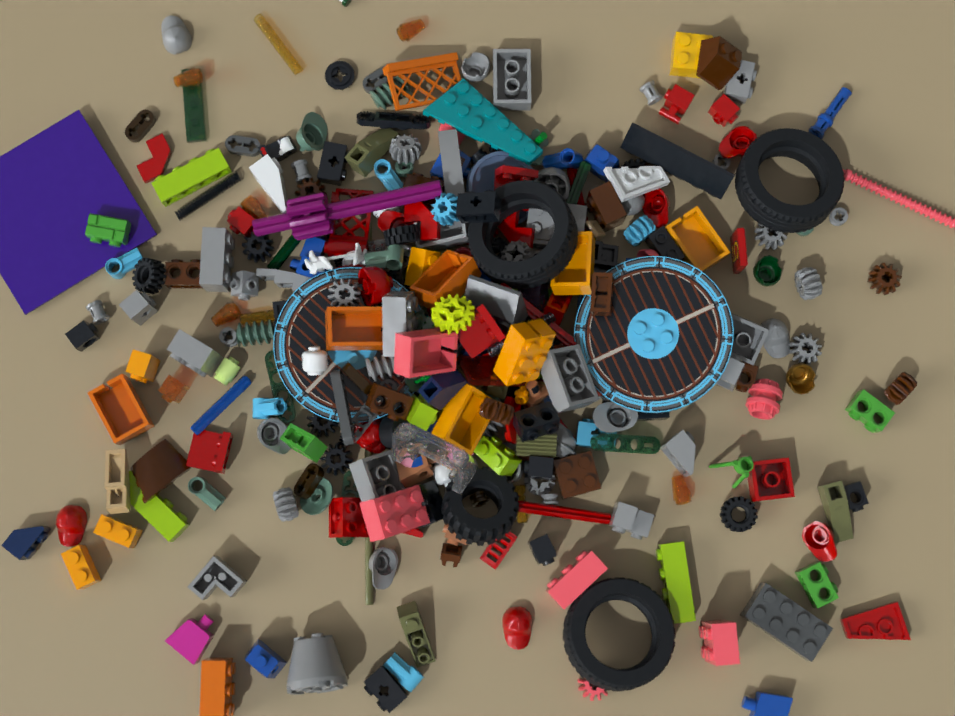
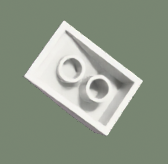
(269, 176)

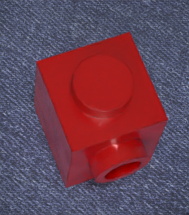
(724, 111)
(240, 222)

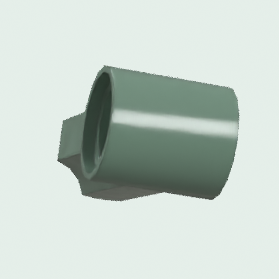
(390, 258)
(207, 494)

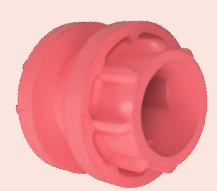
(763, 403)

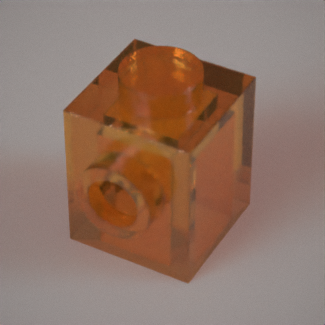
(173, 390)

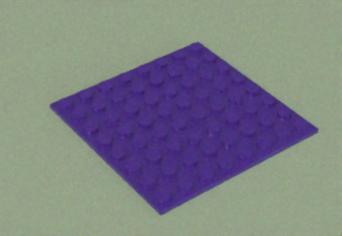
(45, 209)

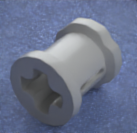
(652, 99)
(301, 170)
(97, 312)
(228, 331)

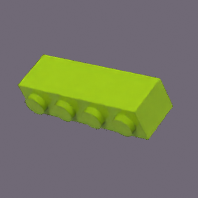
(191, 177)
(158, 512)
(676, 581)

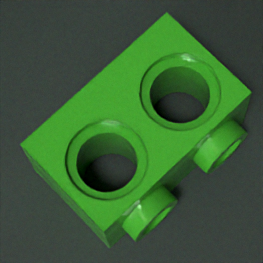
(871, 407)
(303, 442)
(813, 587)

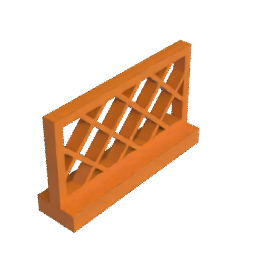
(417, 66)

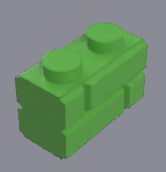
(108, 229)

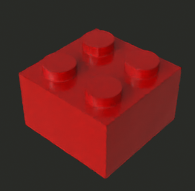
(771, 480)

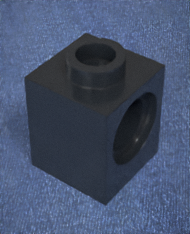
(83, 335)
(856, 488)

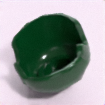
(767, 271)

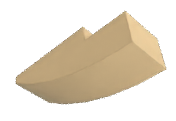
(117, 481)

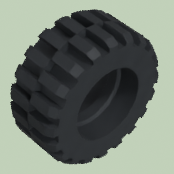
(481, 529)

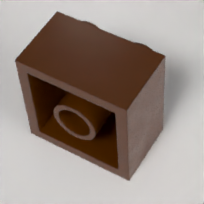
(605, 206)
(576, 475)

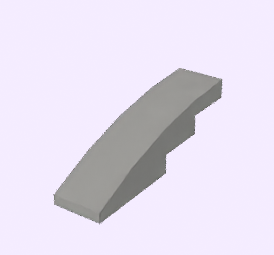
(451, 162)
(282, 278)

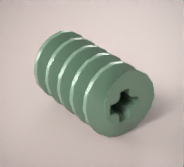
(384, 96)
(254, 333)

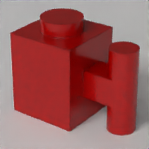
(677, 101)

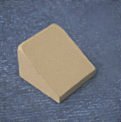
(592, 225)

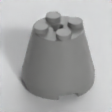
(315, 666)

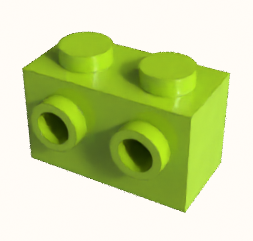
(421, 413)
(497, 455)

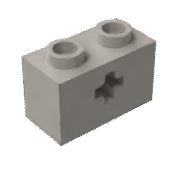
(741, 92)
(139, 307)

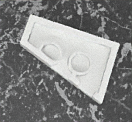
(636, 181)

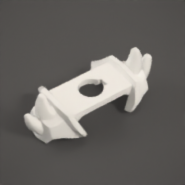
(321, 262)

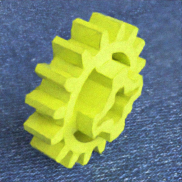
(453, 314)

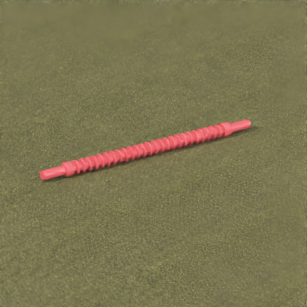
(903, 200)

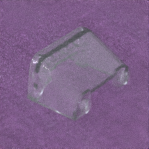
(411, 440)

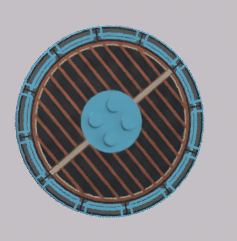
(303, 325)
(663, 339)

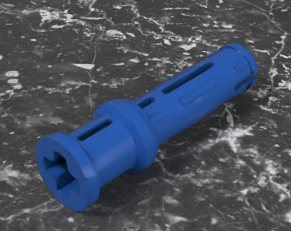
(826, 119)

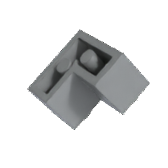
(631, 519)
(217, 574)

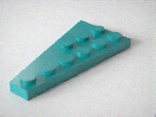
(479, 119)

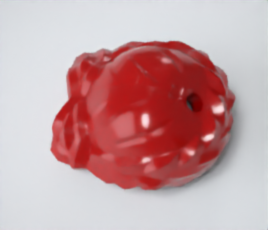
(370, 439)

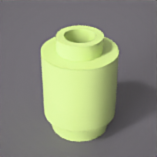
(227, 370)

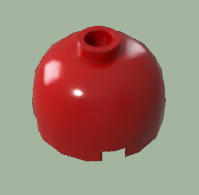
(375, 284)

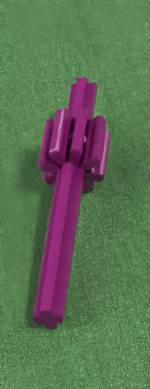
(314, 216)

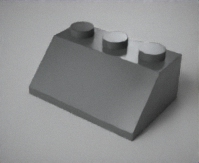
(502, 303)

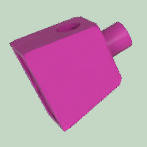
(192, 638)

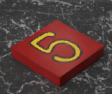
(738, 250)

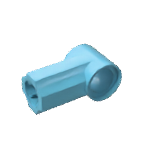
(389, 178)
(126, 263)
(266, 407)
(408, 675)

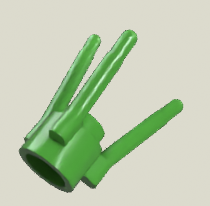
(742, 465)

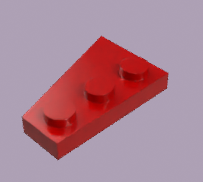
(877, 623)

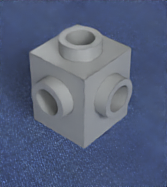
(244, 285)

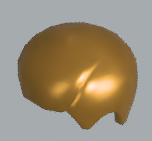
(800, 378)

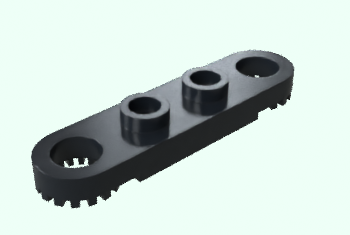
(393, 120)

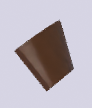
(158, 469)

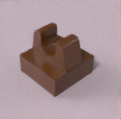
(451, 553)

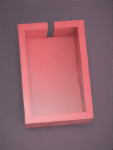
(421, 353)
(394, 513)
(576, 578)
(720, 642)

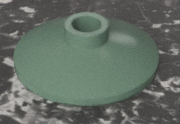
(319, 499)

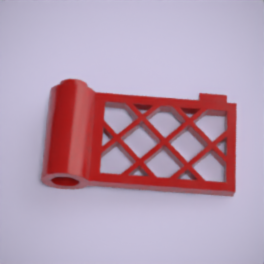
(344, 243)

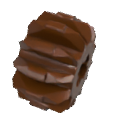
(309, 187)
(881, 285)
(900, 388)
(496, 411)

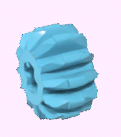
(445, 209)
(639, 230)

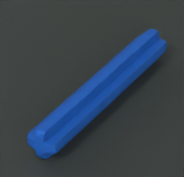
(221, 405)

